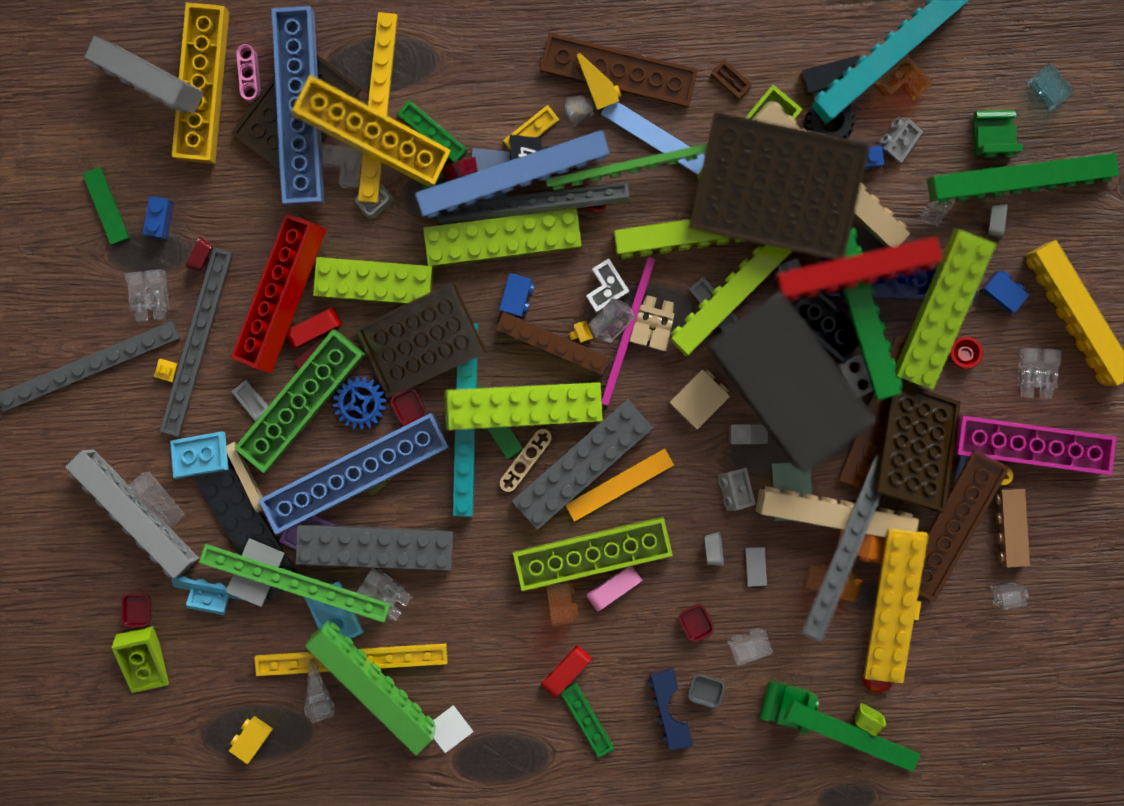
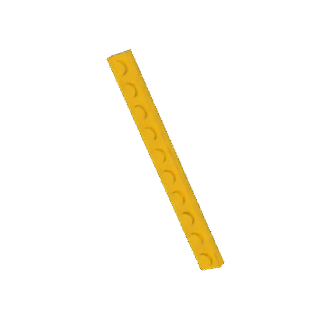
(378, 99)
(384, 657)

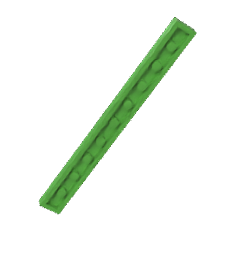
(632, 167)
(294, 583)

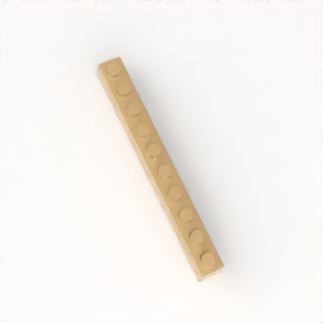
(868, 210)

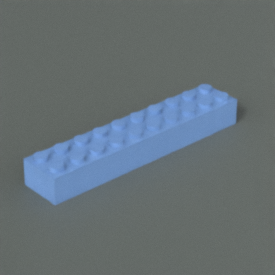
(298, 142)
(511, 173)
(354, 473)

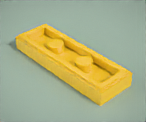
(536, 125)

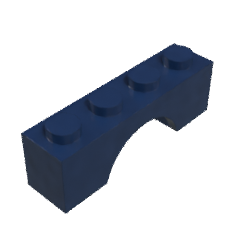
(677, 732)

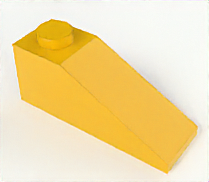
(601, 87)

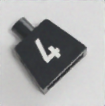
(524, 146)

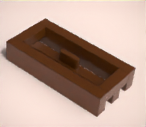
(719, 69)

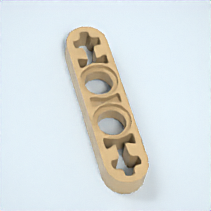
(528, 462)
(245, 476)

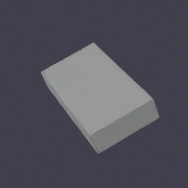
(250, 399)
(756, 566)

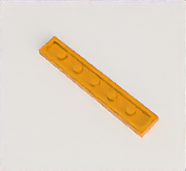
(619, 484)

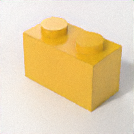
(250, 739)

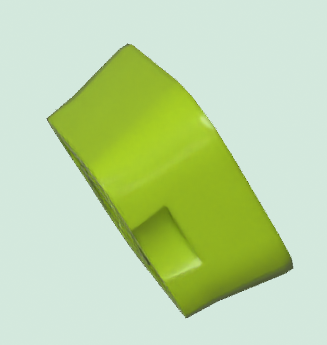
(869, 719)

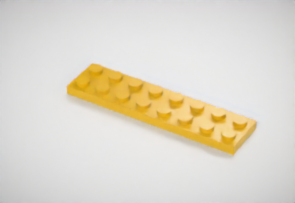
(895, 605)

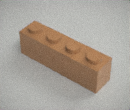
(1012, 527)

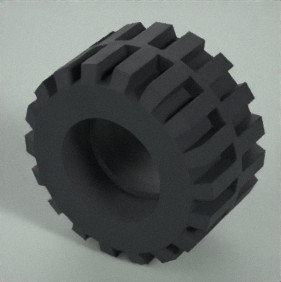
(845, 118)

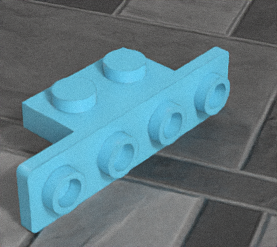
(204, 595)

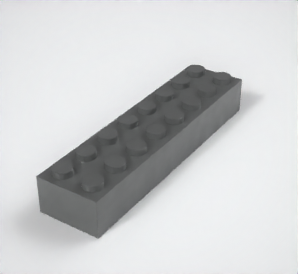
(582, 464)
(374, 547)

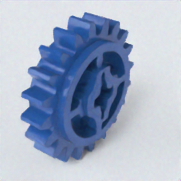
(344, 409)

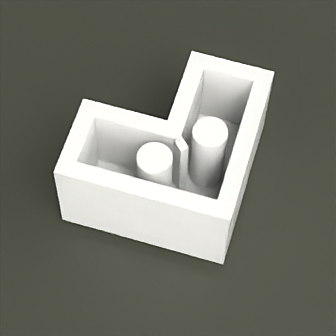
(611, 286)

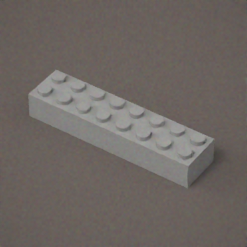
(134, 516)

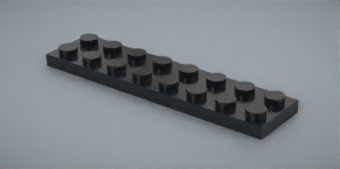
(237, 515)

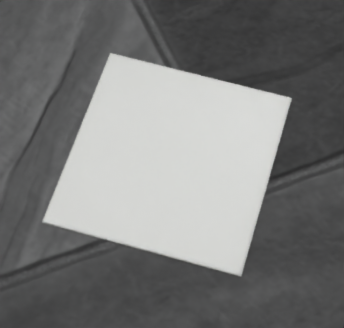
(450, 729)

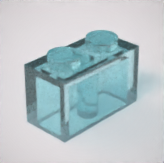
(1050, 86)

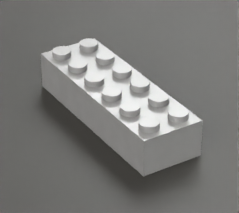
(143, 76)

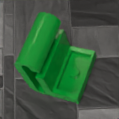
(995, 134)
(778, 699)

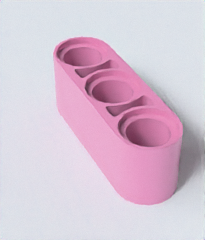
(244, 65)
(613, 588)

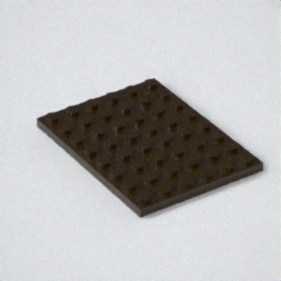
(779, 186)

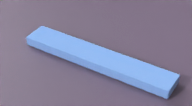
(649, 133)

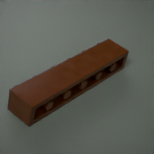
(552, 343)

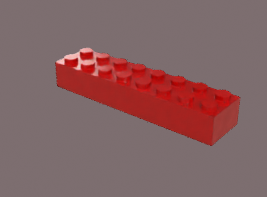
(860, 268)
(278, 293)

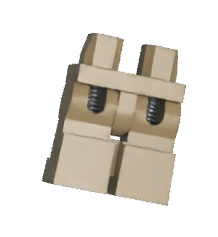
(660, 336)

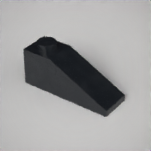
(820, 77)

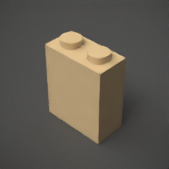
(700, 398)

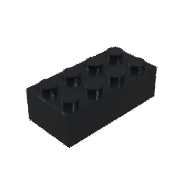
(829, 326)

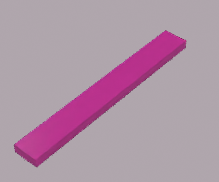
(628, 331)

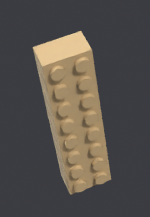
(828, 511)

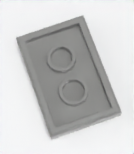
(249, 589)

